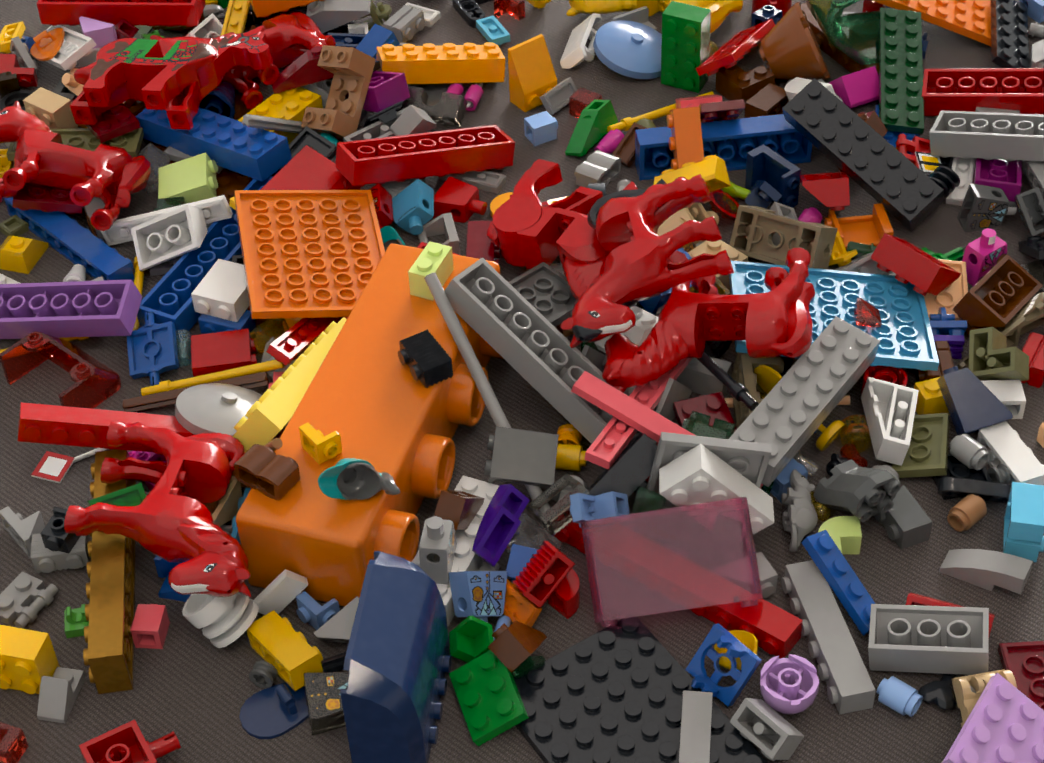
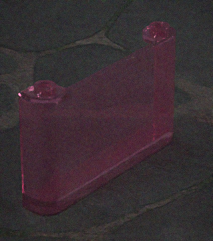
(671, 560)

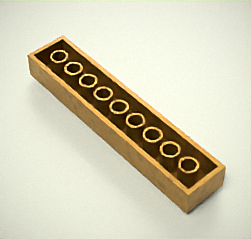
(110, 596)

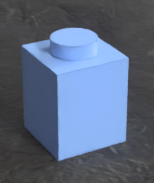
(540, 128)

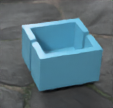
(1024, 521)

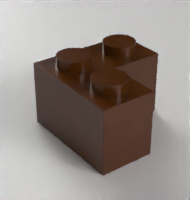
(738, 84)

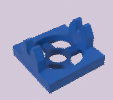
(723, 639)

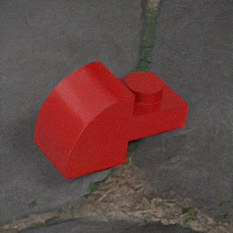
(567, 595)

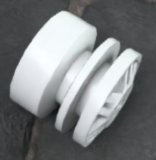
(220, 617)

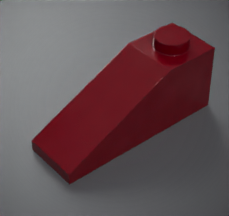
(302, 72)

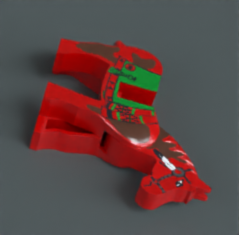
(170, 83)

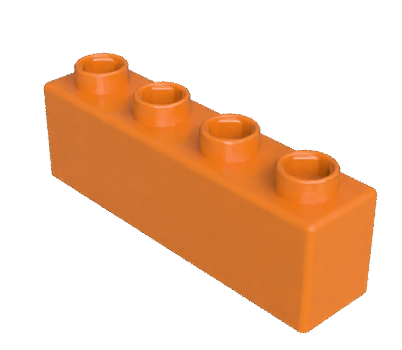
(381, 420)

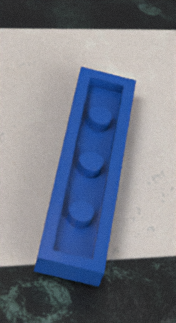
(840, 578)

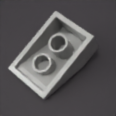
(334, 13)

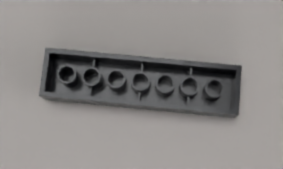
(863, 154)

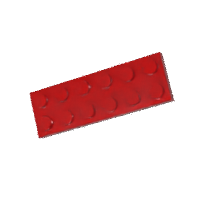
(735, 48)

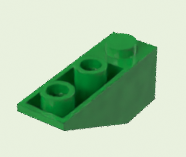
(591, 127)

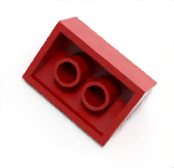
(828, 188)
(913, 265)

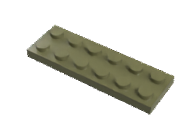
(84, 139)

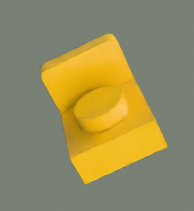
(317, 445)

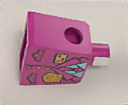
(983, 255)

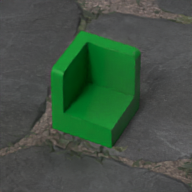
(470, 639)

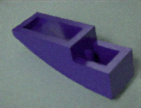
(499, 523)

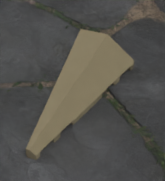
(1025, 320)

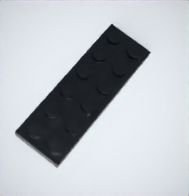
(1009, 34)

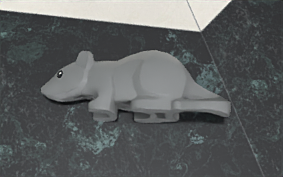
(801, 514)

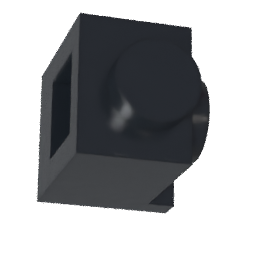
(54, 533)

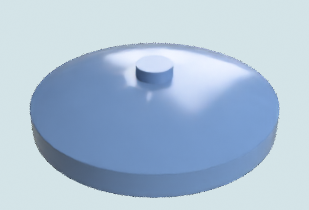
(629, 49)

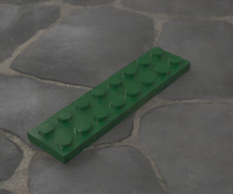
(901, 71)

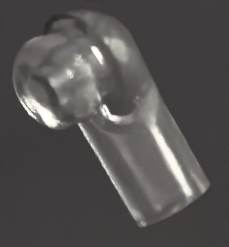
(810, 466)

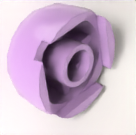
(789, 684)

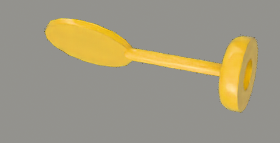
(768, 378)

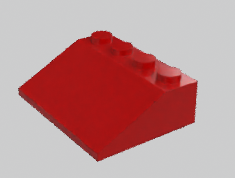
(309, 172)

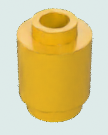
(570, 457)

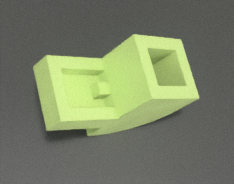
(845, 533)

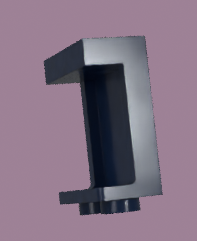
(775, 170)

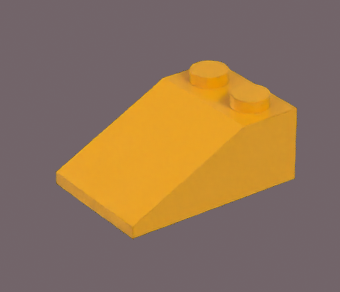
(530, 73)

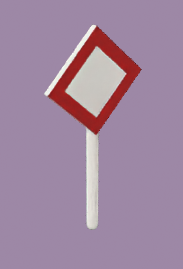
(55, 466)

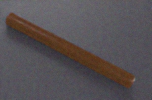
(169, 397)

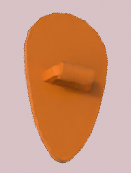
(47, 44)

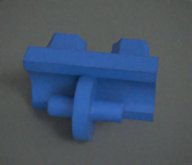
(946, 324)

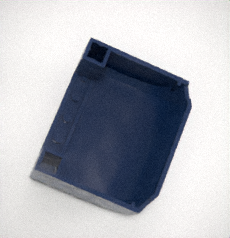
(395, 664)

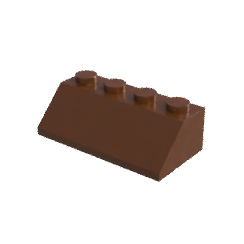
(998, 295)

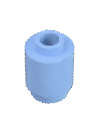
(899, 696)

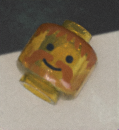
(856, 432)

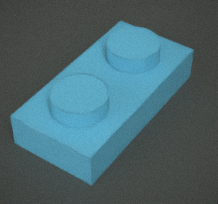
(493, 30)

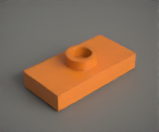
(519, 607)

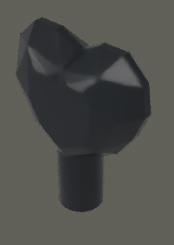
(940, 692)

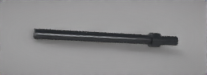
(736, 389)

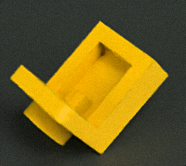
(839, 254)

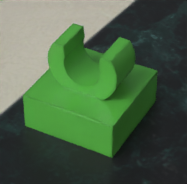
(75, 621)

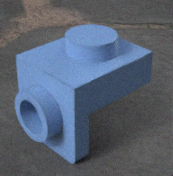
(313, 612)

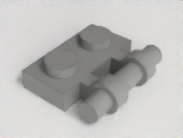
(19, 595)

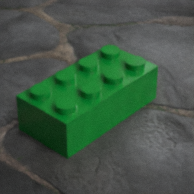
(684, 45)

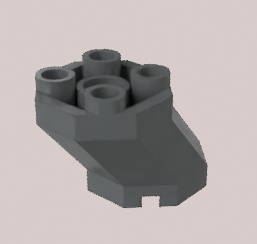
(858, 490)

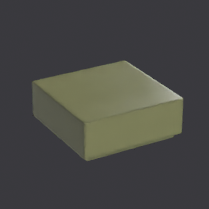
(14, 226)

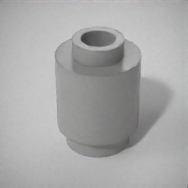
(969, 452)

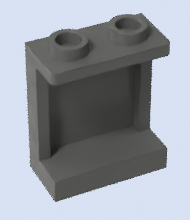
(522, 457)

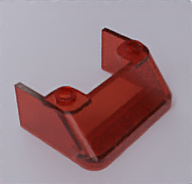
(92, 379)

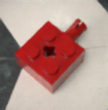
(127, 745)

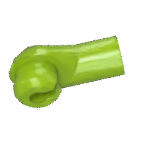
(736, 191)

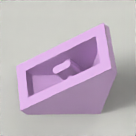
(99, 31)

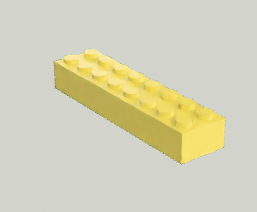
(279, 402)

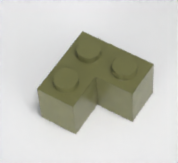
(992, 360)

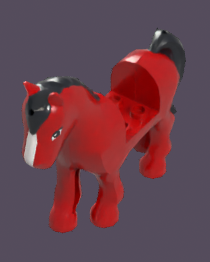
(638, 257)

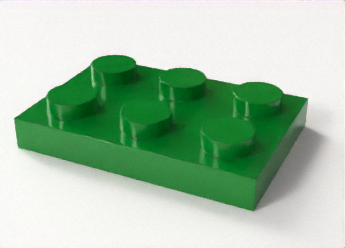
(487, 697)

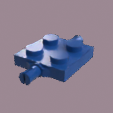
(152, 349)

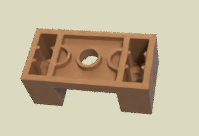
(351, 75)

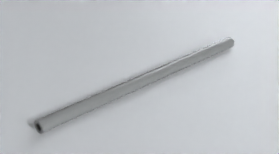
(473, 365)

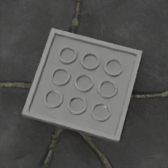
(745, 457)

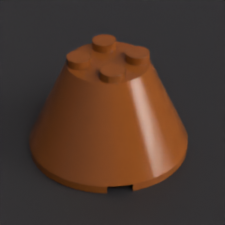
(793, 48)

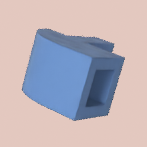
(605, 505)

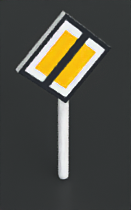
(927, 162)

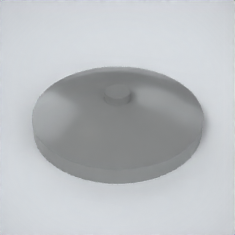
(213, 407)

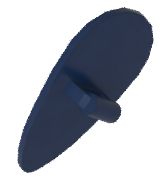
(274, 711)

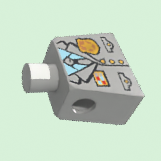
(439, 539)

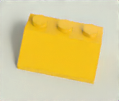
(711, 169)

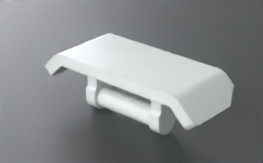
(575, 50)

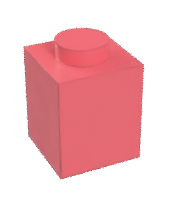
(150, 626)

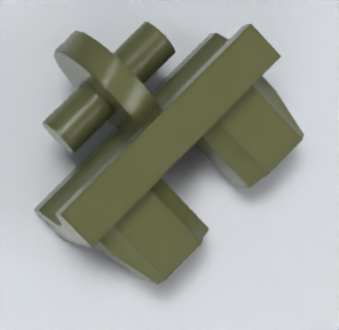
(377, 14)

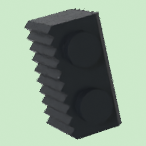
(425, 358)

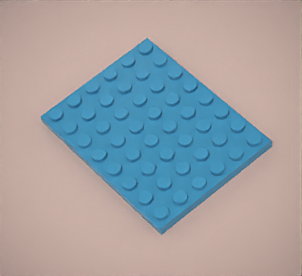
(905, 327)

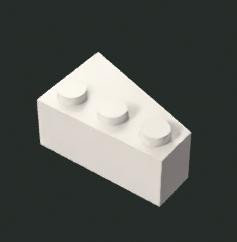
(889, 418)

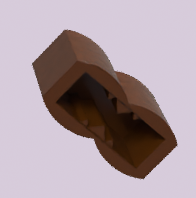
(266, 471)

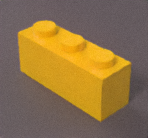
(284, 648)

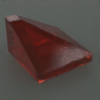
(866, 314)

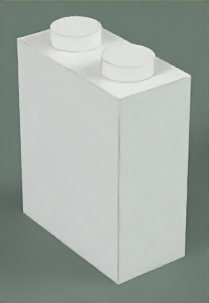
(222, 291)

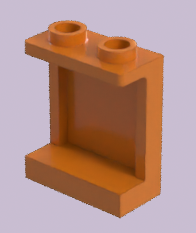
(862, 229)

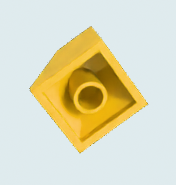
(21, 253)

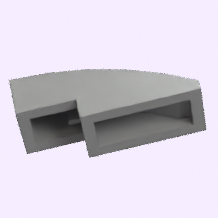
(987, 568)

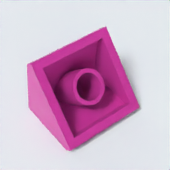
(857, 87)

